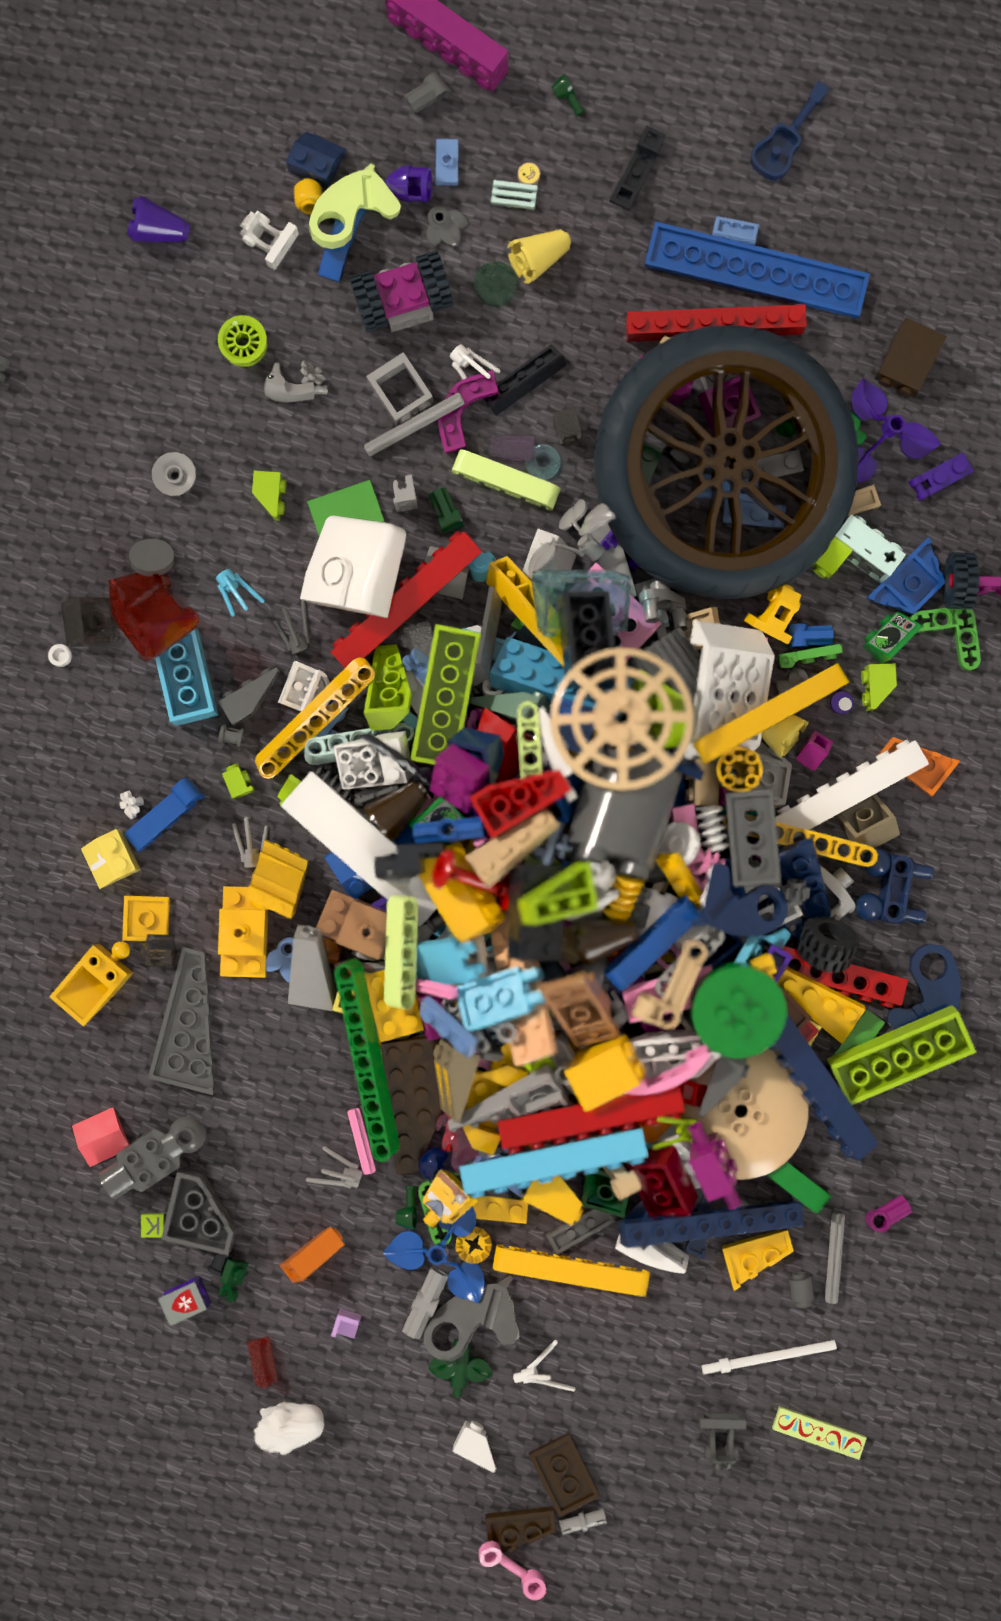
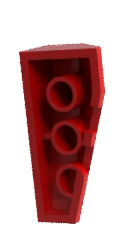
(512, 802)

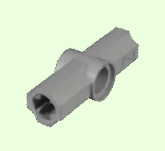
(425, 1303)

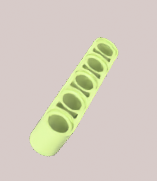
(506, 478)
(401, 951)

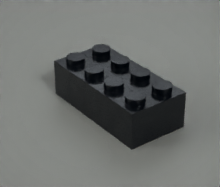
(585, 631)
(527, 940)

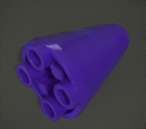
(155, 223)

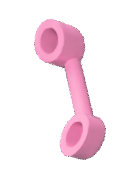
(532, 1580)

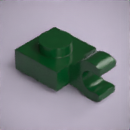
(232, 1275)

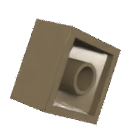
(869, 822)

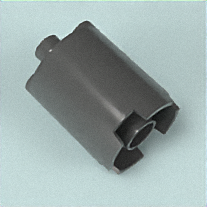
(622, 824)

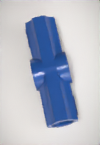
(435, 831)

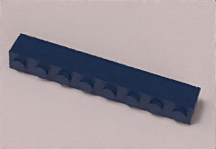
(822, 1093)

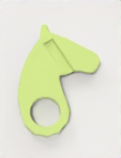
(344, 199)

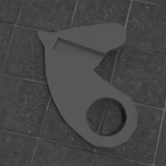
(493, 1311)

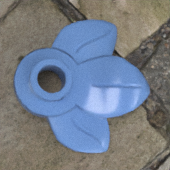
(280, 959)

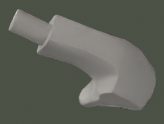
(282, 391)

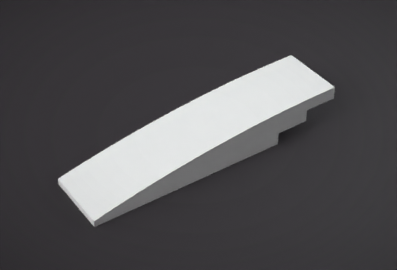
(351, 838)

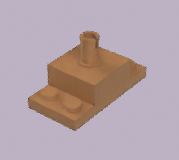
(354, 924)
(581, 1008)

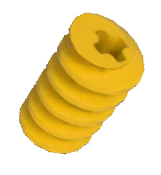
(624, 903)

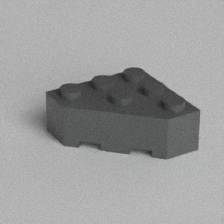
(198, 1215)

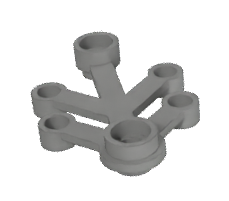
(501, 1029)

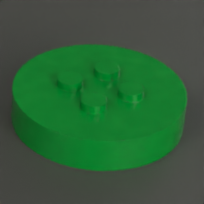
(738, 1010)

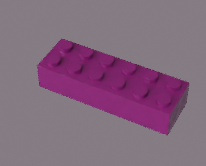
(452, 38)

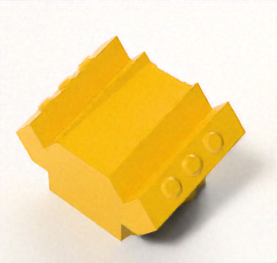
(278, 879)

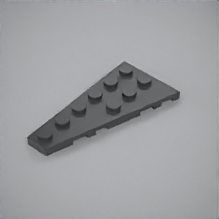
(184, 1040)

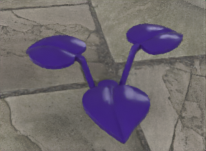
(916, 440)

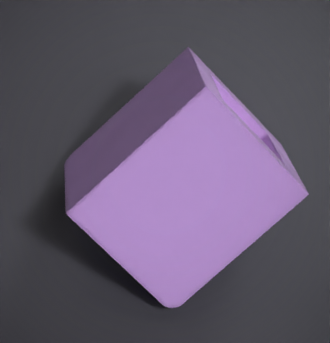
(346, 1323)

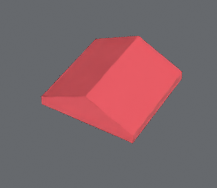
(100, 1136)

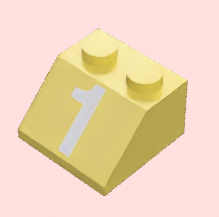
(110, 858)

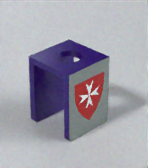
(185, 1300)

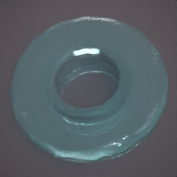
(544, 472)

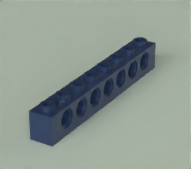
(711, 1223)

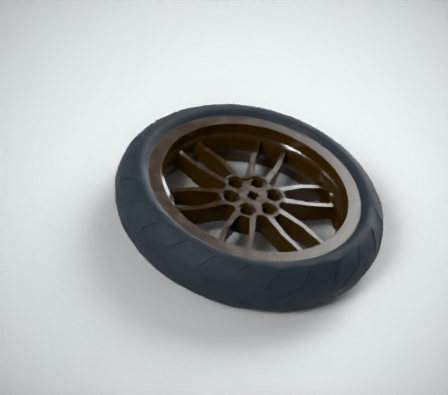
(817, 415)

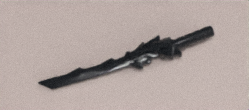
(422, 774)

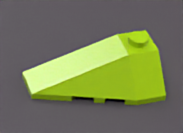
(389, 691)

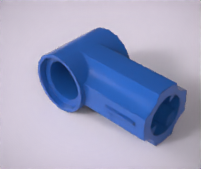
(808, 636)

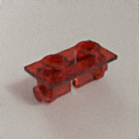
(262, 1362)

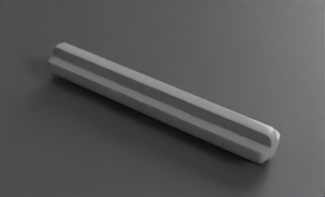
(834, 1258)

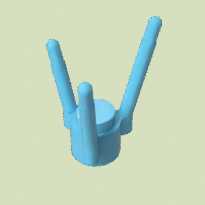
(228, 581)

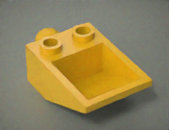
(88, 984)

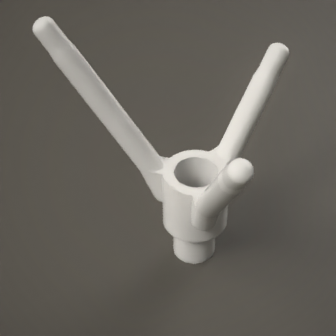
(531, 1374)

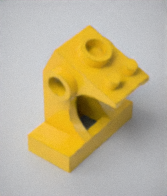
(775, 627)

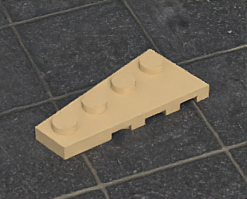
(509, 848)

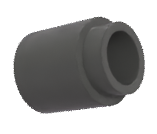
(801, 1289)

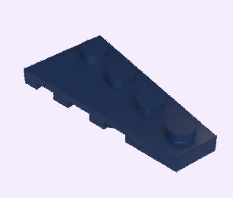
(801, 862)

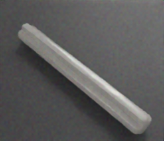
(414, 424)

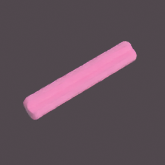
(436, 989)
(361, 1141)

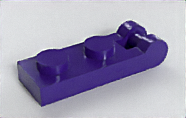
(941, 476)

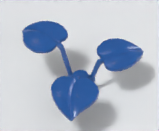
(464, 1281)

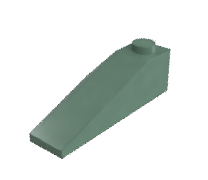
(507, 704)

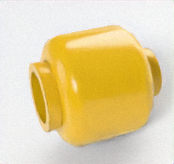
(306, 195)

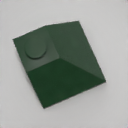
(600, 1195)

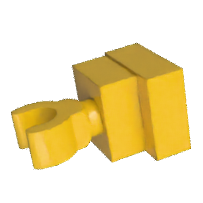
(765, 962)

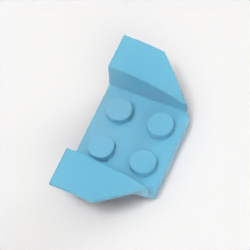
(754, 945)

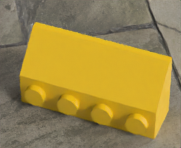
(463, 907)

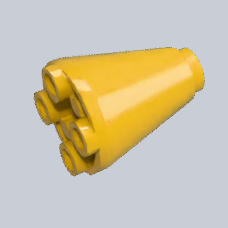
(747, 767)

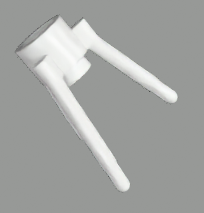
(464, 357)

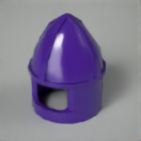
(411, 183)

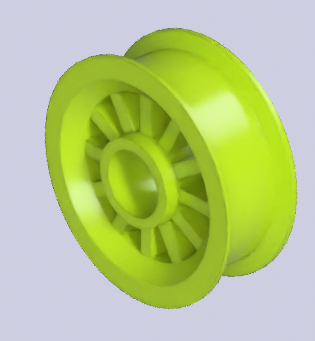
(228, 329)

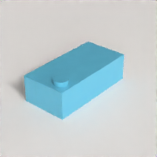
(186, 681)

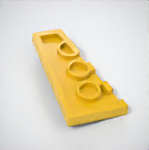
(824, 1005)

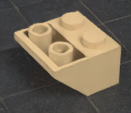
(706, 791)

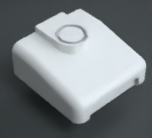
(354, 566)

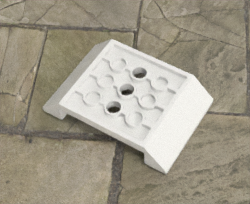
(730, 662)

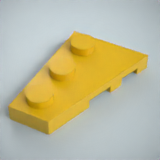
(753, 1254)

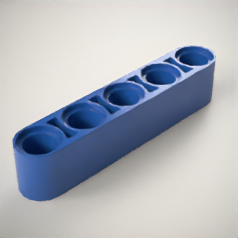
(652, 943)

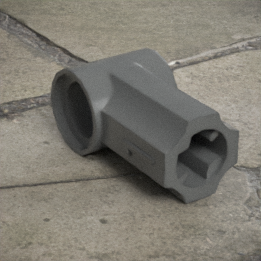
(430, 91)

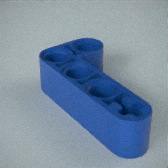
(165, 814)

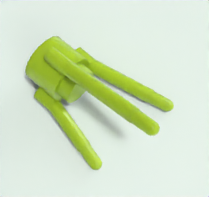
(682, 1127)

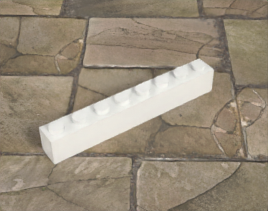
(852, 788)

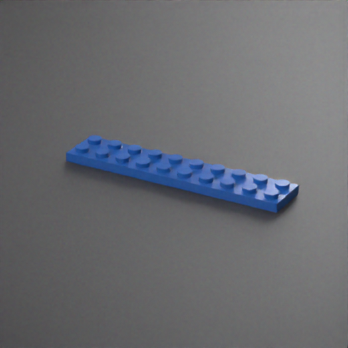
(757, 270)

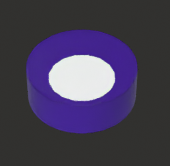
(841, 702)

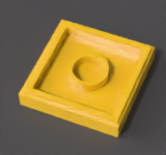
(145, 916)

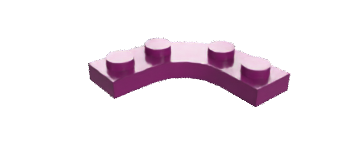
(471, 390)

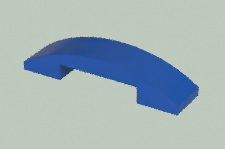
(335, 259)

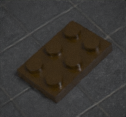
(564, 1474)

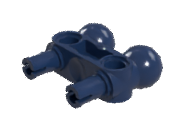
(893, 889)

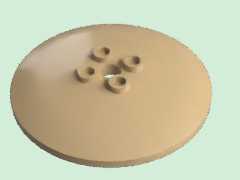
(773, 1118)

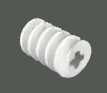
(712, 828)

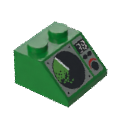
(890, 637)
(436, 812)

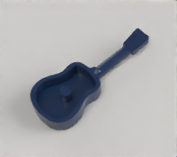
(774, 154)

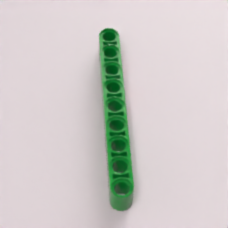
(371, 1050)

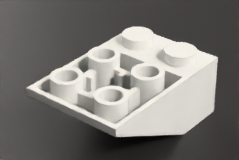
(364, 766)

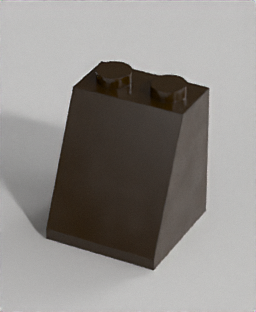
(909, 357)

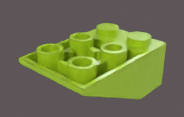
(655, 705)

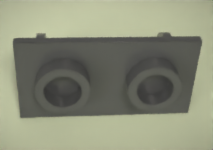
(367, 796)

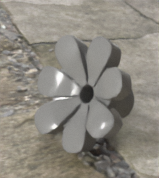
(311, 374)

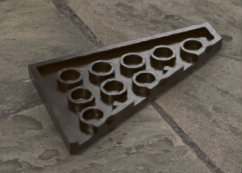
(413, 1096)

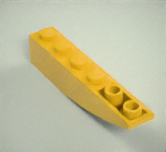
(517, 594)

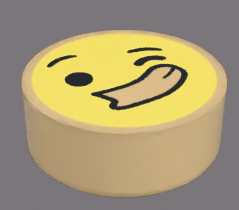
(528, 174)

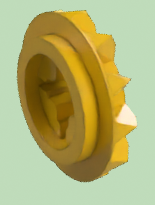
(476, 1256)

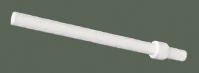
(724, 1365)

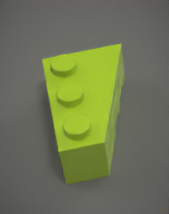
(561, 896)

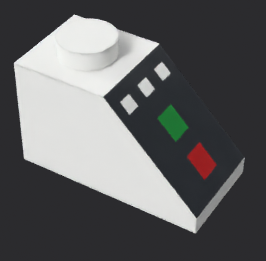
(475, 1446)

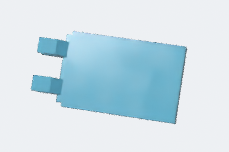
(446, 961)
(498, 998)

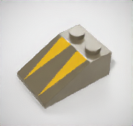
(453, 1077)

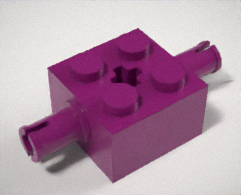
(713, 1166)

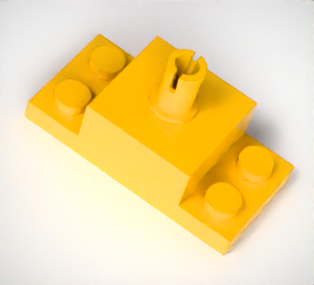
(242, 935)

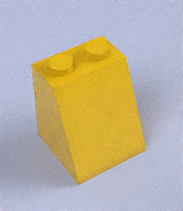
(604, 1071)
(554, 1199)

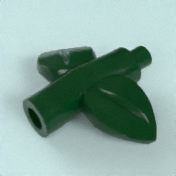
(463, 1368)

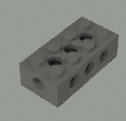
(767, 846)

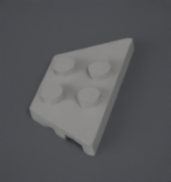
(774, 776)

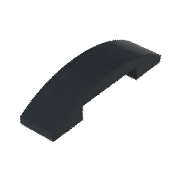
(638, 168)

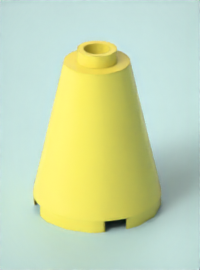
(537, 253)
(784, 734)

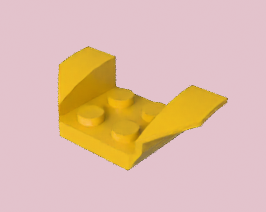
(484, 1085)

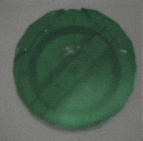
(492, 289)

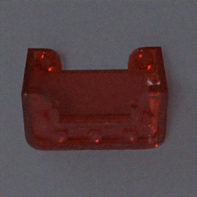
(149, 613)

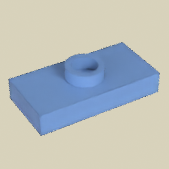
(446, 161)
(736, 230)

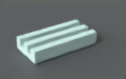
(514, 186)

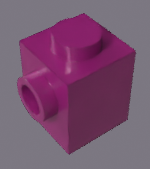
(814, 750)

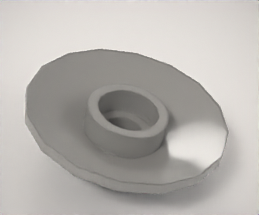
(166, 466)

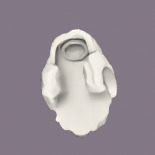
(603, 877)
(288, 1426)

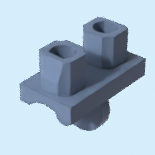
(548, 852)

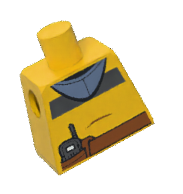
(446, 1199)

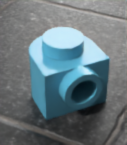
(480, 565)

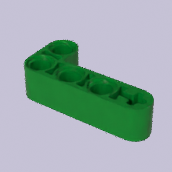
(800, 1187)

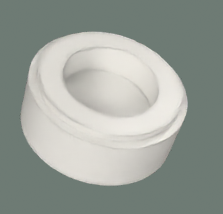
(60, 655)

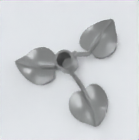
(587, 544)

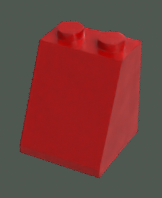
(495, 724)

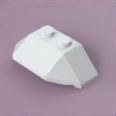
(668, 1050)

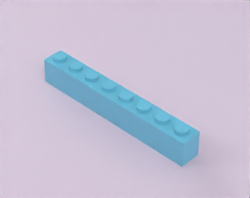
(553, 1161)

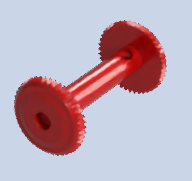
(443, 872)

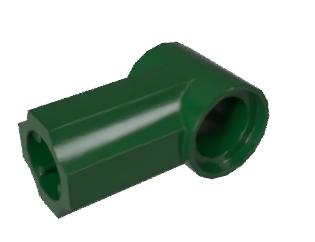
(447, 515)

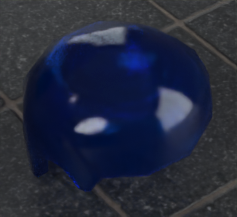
(432, 1162)

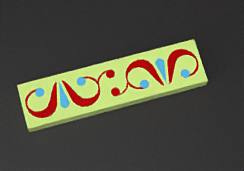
(819, 1432)

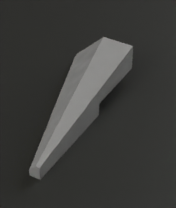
(523, 1097)

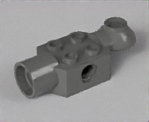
(152, 1157)

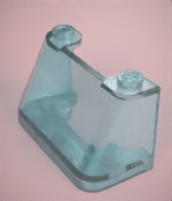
(551, 584)

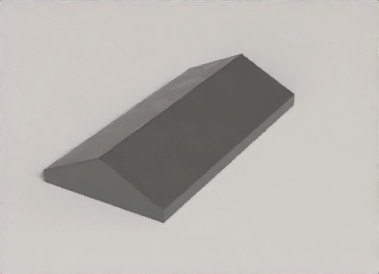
(487, 637)

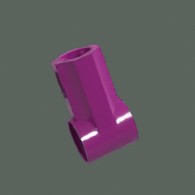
(890, 1213)

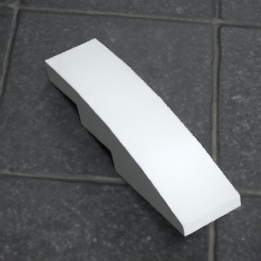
(553, 754)

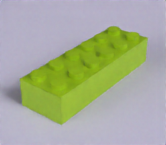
(445, 691)
(901, 1055)

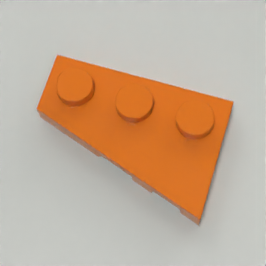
(932, 775)

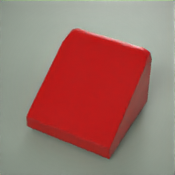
(693, 1092)

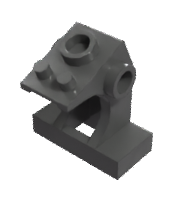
(720, 1455)

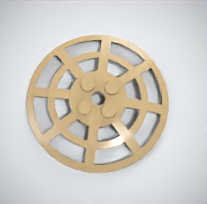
(622, 734)

